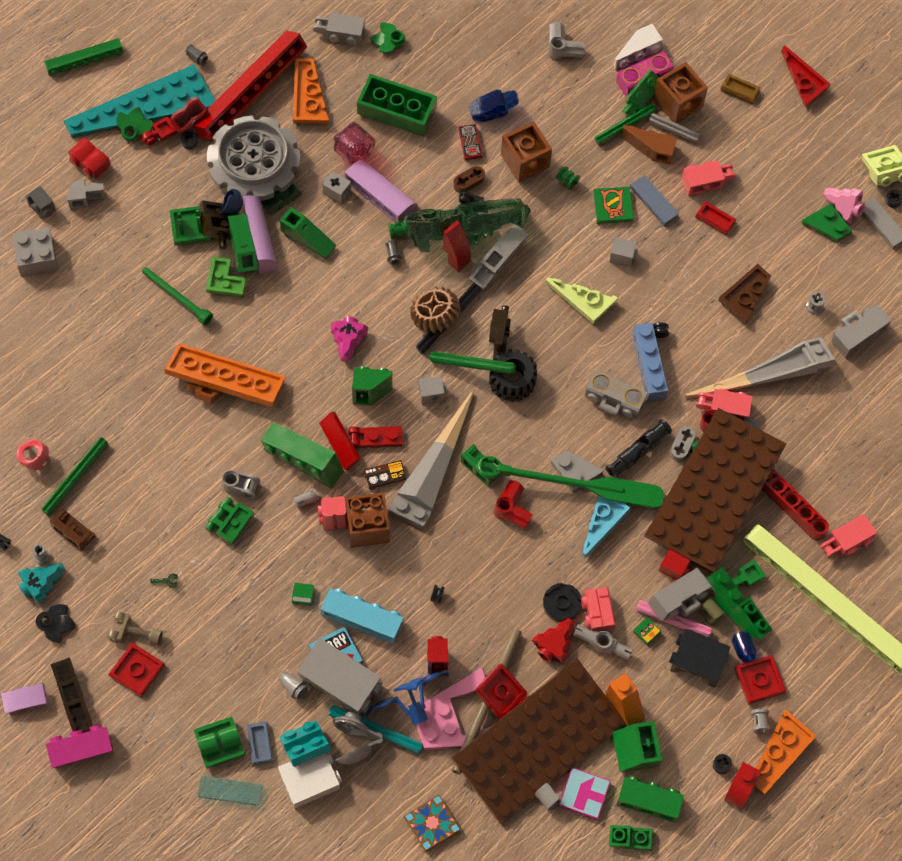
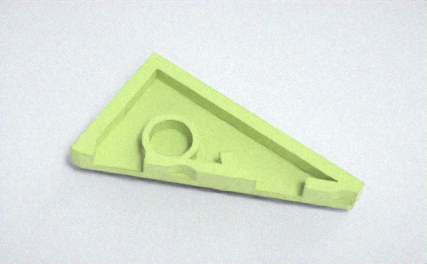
(587, 302)

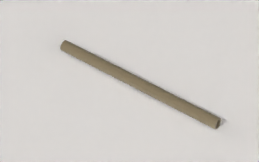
(483, 709)

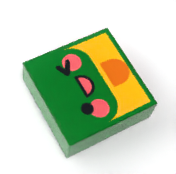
(646, 631)

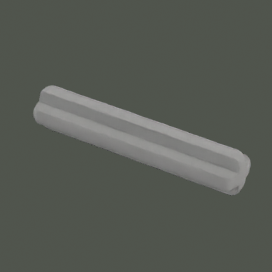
(674, 127)

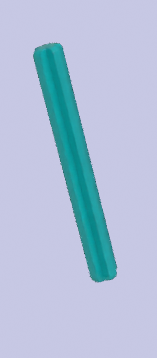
(388, 734)

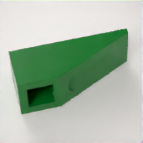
(305, 232)
(242, 243)

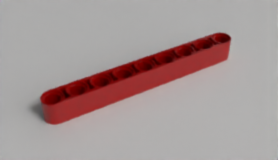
(787, 492)

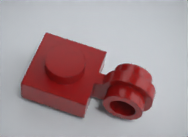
(163, 129)

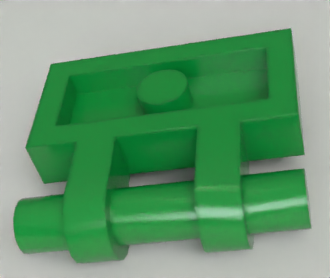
(233, 524)

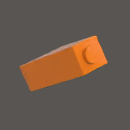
(625, 700)

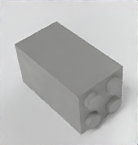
(340, 677)

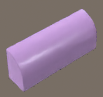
(380, 191)
(260, 234)

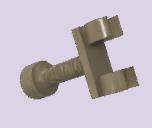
(154, 636)

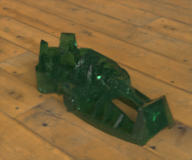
(475, 218)

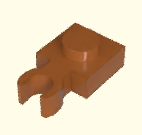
(204, 393)

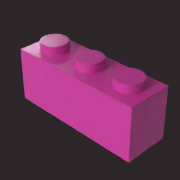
(79, 745)

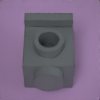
(40, 202)

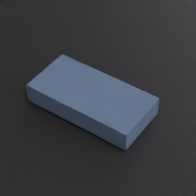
(259, 743)

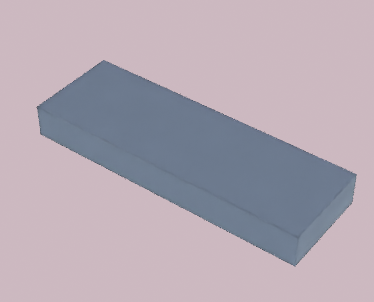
(654, 200)

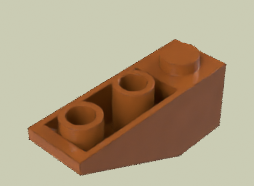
(652, 144)

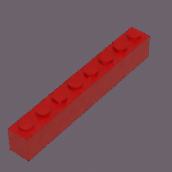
(250, 84)

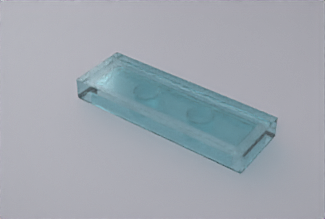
(230, 790)

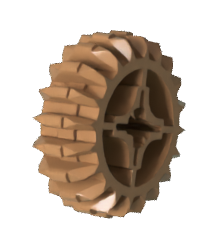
(435, 310)

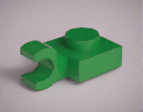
(749, 574)

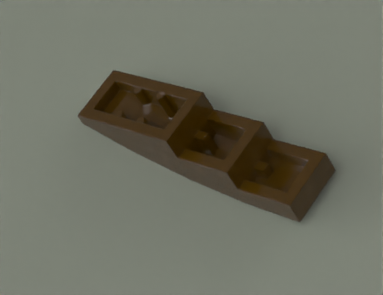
(72, 695)

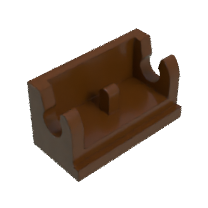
(72, 530)

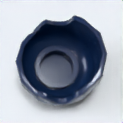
(232, 203)

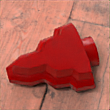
(555, 642)

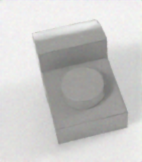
(80, 193)

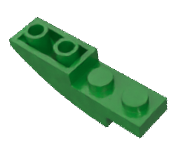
(739, 609)

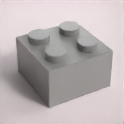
(34, 251)

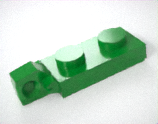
(641, 93)

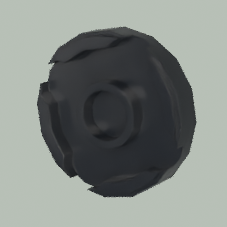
(562, 602)

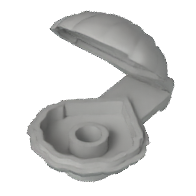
(352, 725)

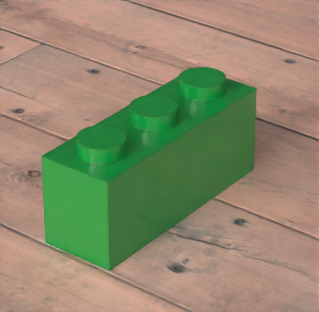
(650, 799)

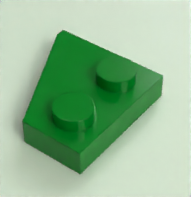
(828, 223)

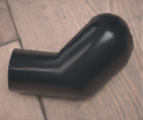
(466, 197)

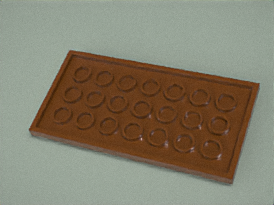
(715, 490)
(538, 741)

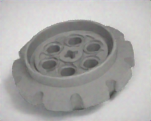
(254, 157)

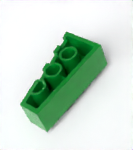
(303, 454)

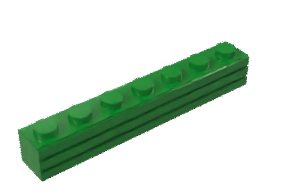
(83, 56)

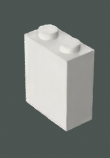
(310, 779)

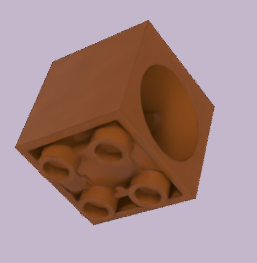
(680, 92)
(526, 151)
(367, 520)

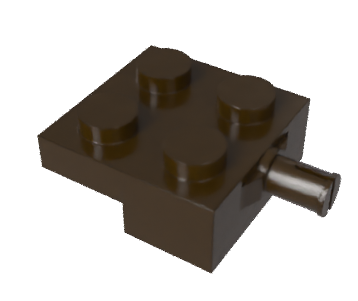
(213, 223)
(500, 330)

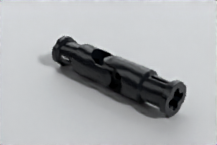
(631, 455)

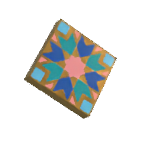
(432, 823)

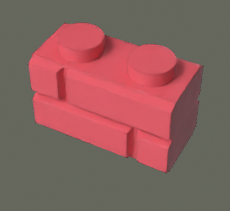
(332, 513)
(599, 610)

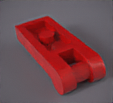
(376, 436)

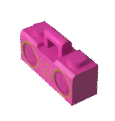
(629, 77)

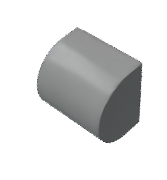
(547, 796)

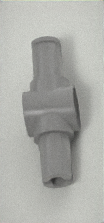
(612, 647)

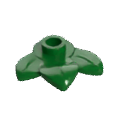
(386, 38)
(135, 122)

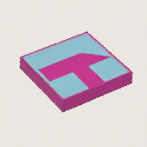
(584, 793)

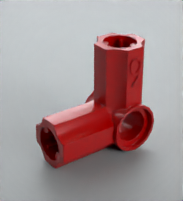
(508, 499)

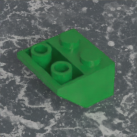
(370, 385)
(637, 747)

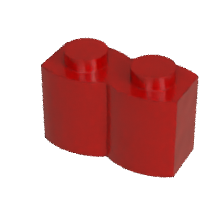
(184, 117)
(89, 158)

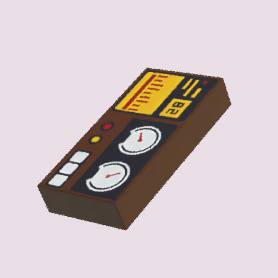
(385, 474)

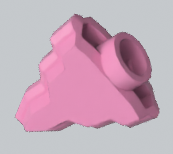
(846, 202)

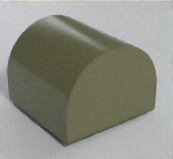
(711, 612)

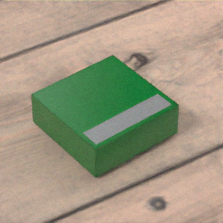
(302, 594)

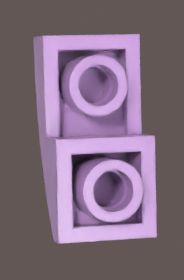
(24, 698)

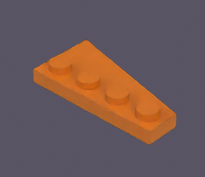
(308, 99)
(783, 748)

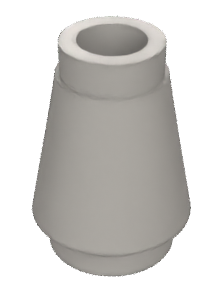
(293, 685)

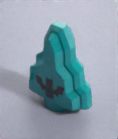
(39, 580)

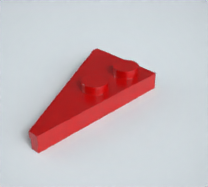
(807, 80)

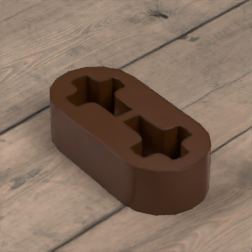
(467, 178)

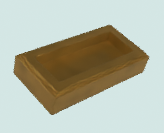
(740, 88)

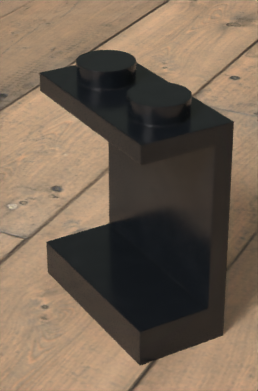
(700, 656)

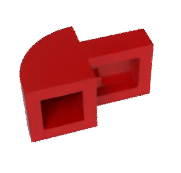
(742, 785)

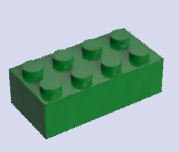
(396, 105)

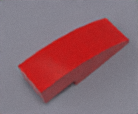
(456, 246)

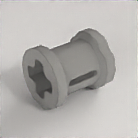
(812, 299)
(760, 721)

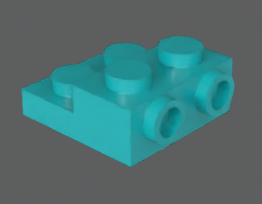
(304, 743)

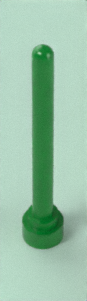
(203, 316)

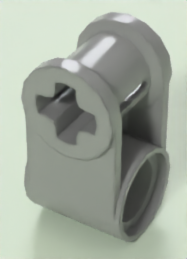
(242, 484)

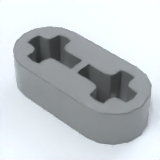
(686, 445)

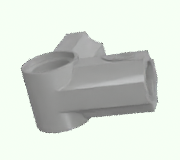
(559, 47)

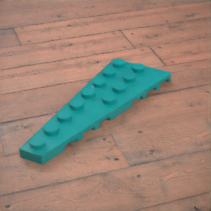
(155, 99)

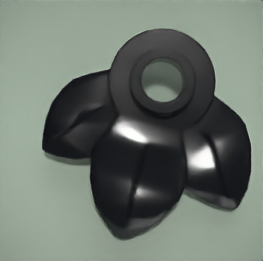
(58, 622)

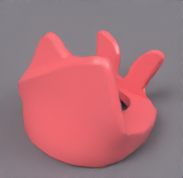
(37, 463)

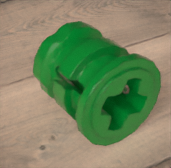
(567, 177)
(397, 229)

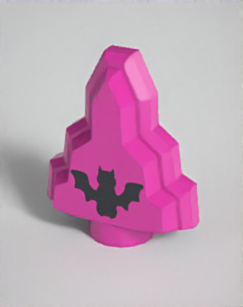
(348, 335)

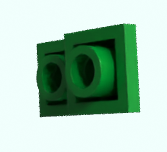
(631, 838)

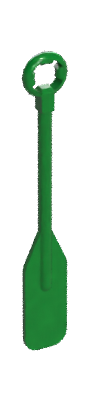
(608, 488)

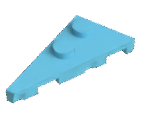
(605, 518)

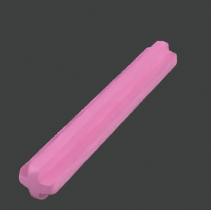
(678, 621)

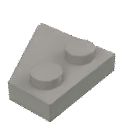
(574, 467)

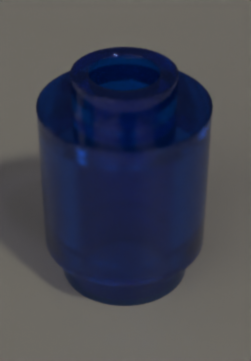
(744, 646)

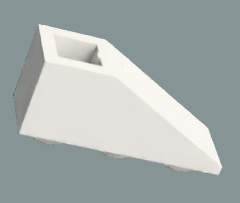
(642, 43)

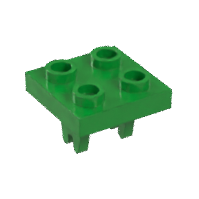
(187, 226)

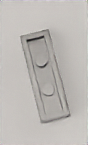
(883, 222)

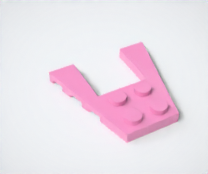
(442, 727)

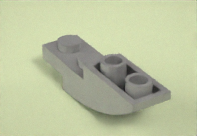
(498, 256)

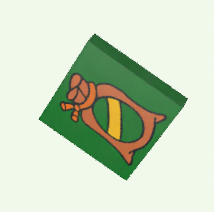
(613, 205)

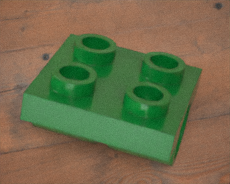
(219, 742)

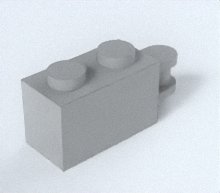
(341, 28)

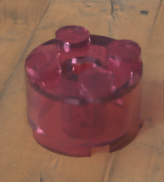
(353, 143)

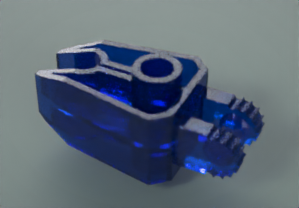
(493, 105)

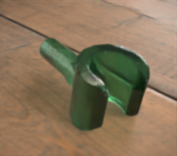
(166, 580)

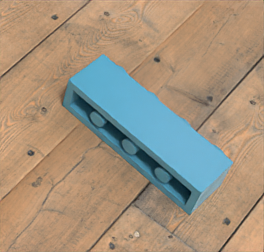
(362, 615)

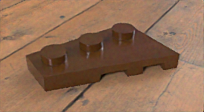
(745, 293)

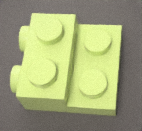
(884, 165)

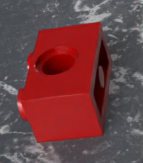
(437, 654)

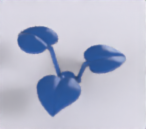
(416, 709)

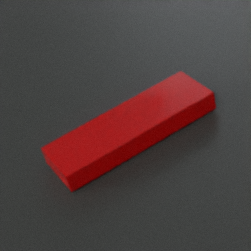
(339, 440)

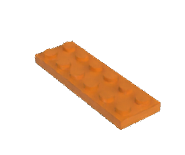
(225, 375)

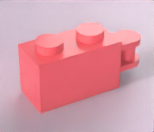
(706, 177)
(733, 403)
(850, 537)

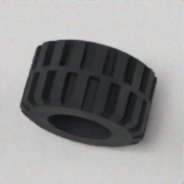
(514, 389)

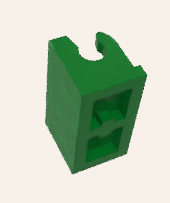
(469, 460)

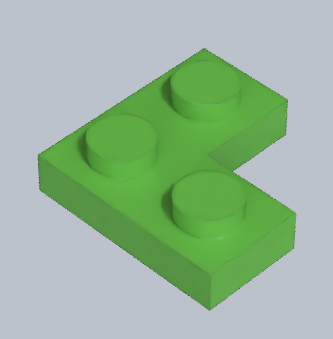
(221, 283)

